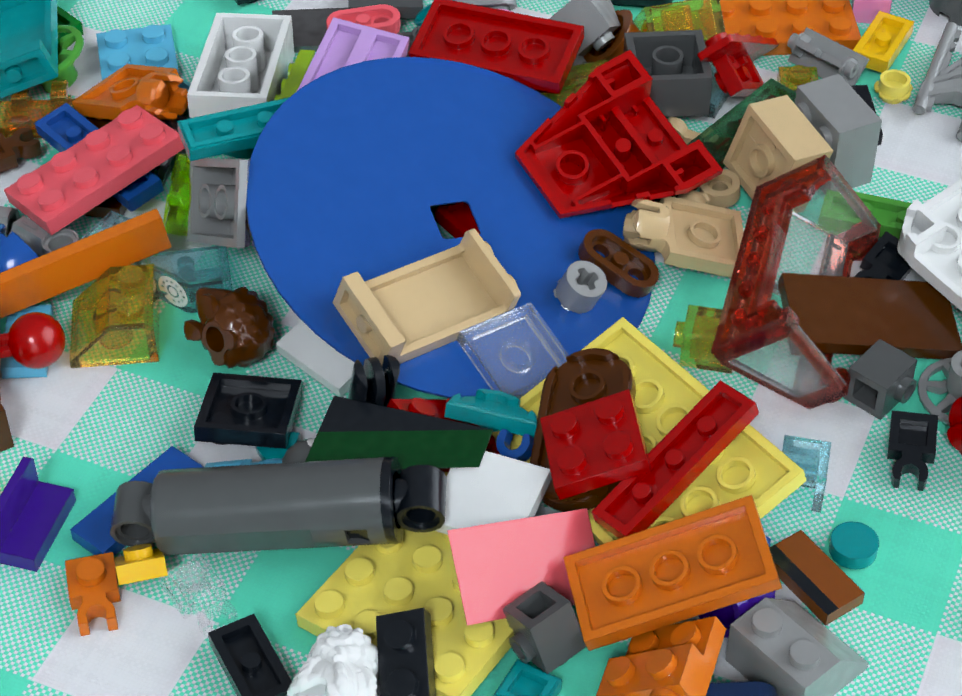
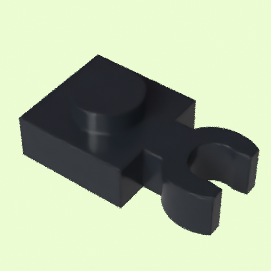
(884, 261)
(912, 445)

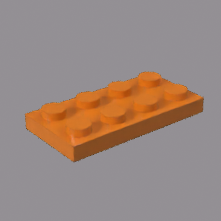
(784, 17)
(671, 573)

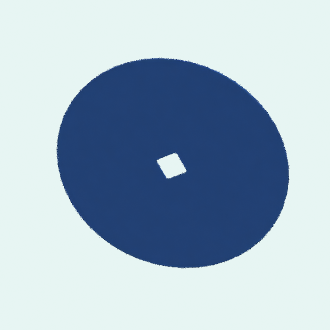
(350, 188)

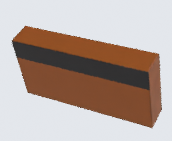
(815, 578)

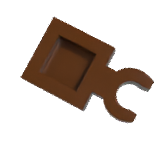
(17, 146)

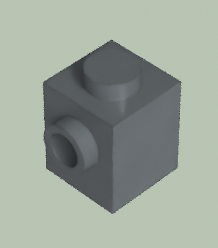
(881, 379)
(544, 628)

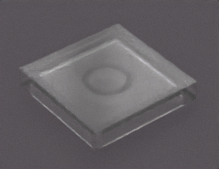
(513, 350)

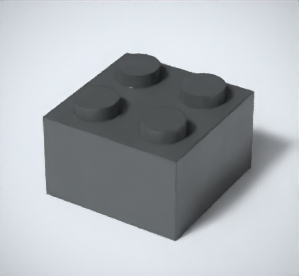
(679, 78)

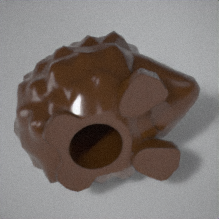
(232, 326)

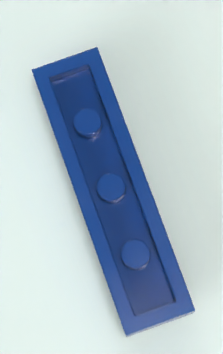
(67, 127)

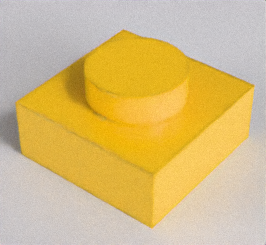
(140, 564)

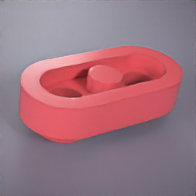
(376, 16)

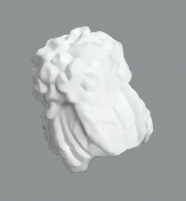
(338, 665)

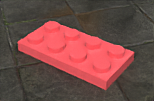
(94, 169)

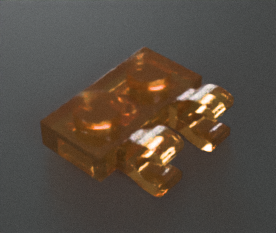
(24, 111)

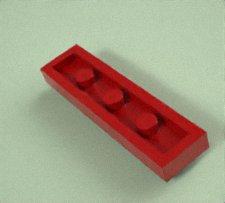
(676, 461)

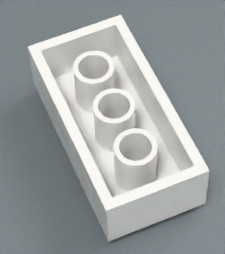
(241, 62)

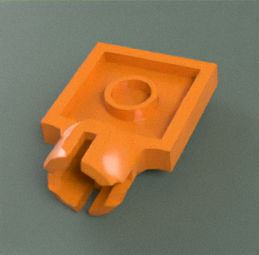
(132, 85)

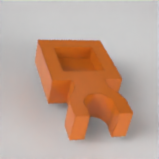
(93, 589)

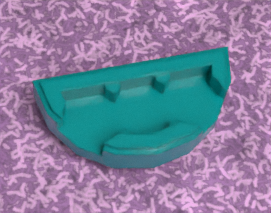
(492, 411)

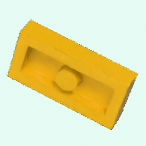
(884, 40)

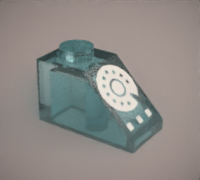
(185, 271)

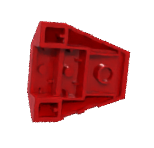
(612, 146)

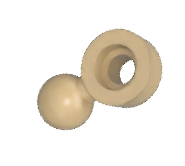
(720, 191)

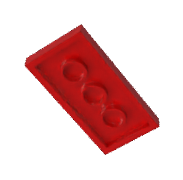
(505, 42)

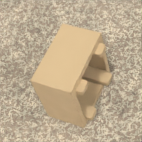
(772, 142)

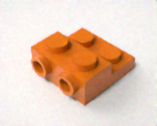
(666, 661)

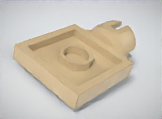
(686, 233)

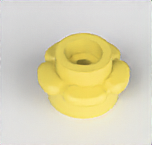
(893, 86)

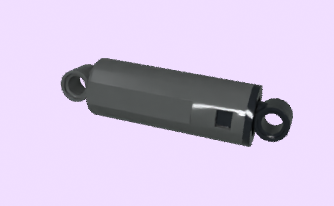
(280, 506)

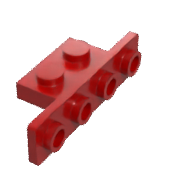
(734, 60)

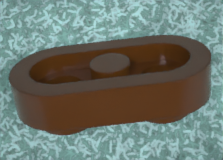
(619, 262)

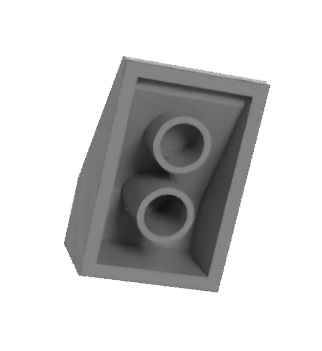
(219, 202)

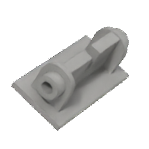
(829, 57)

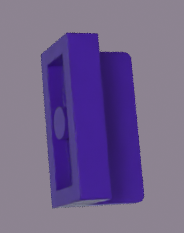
(31, 516)

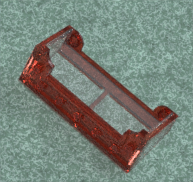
(799, 226)

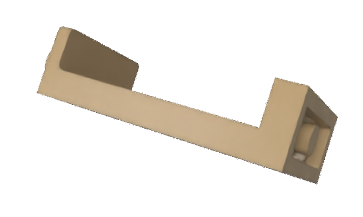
(426, 300)

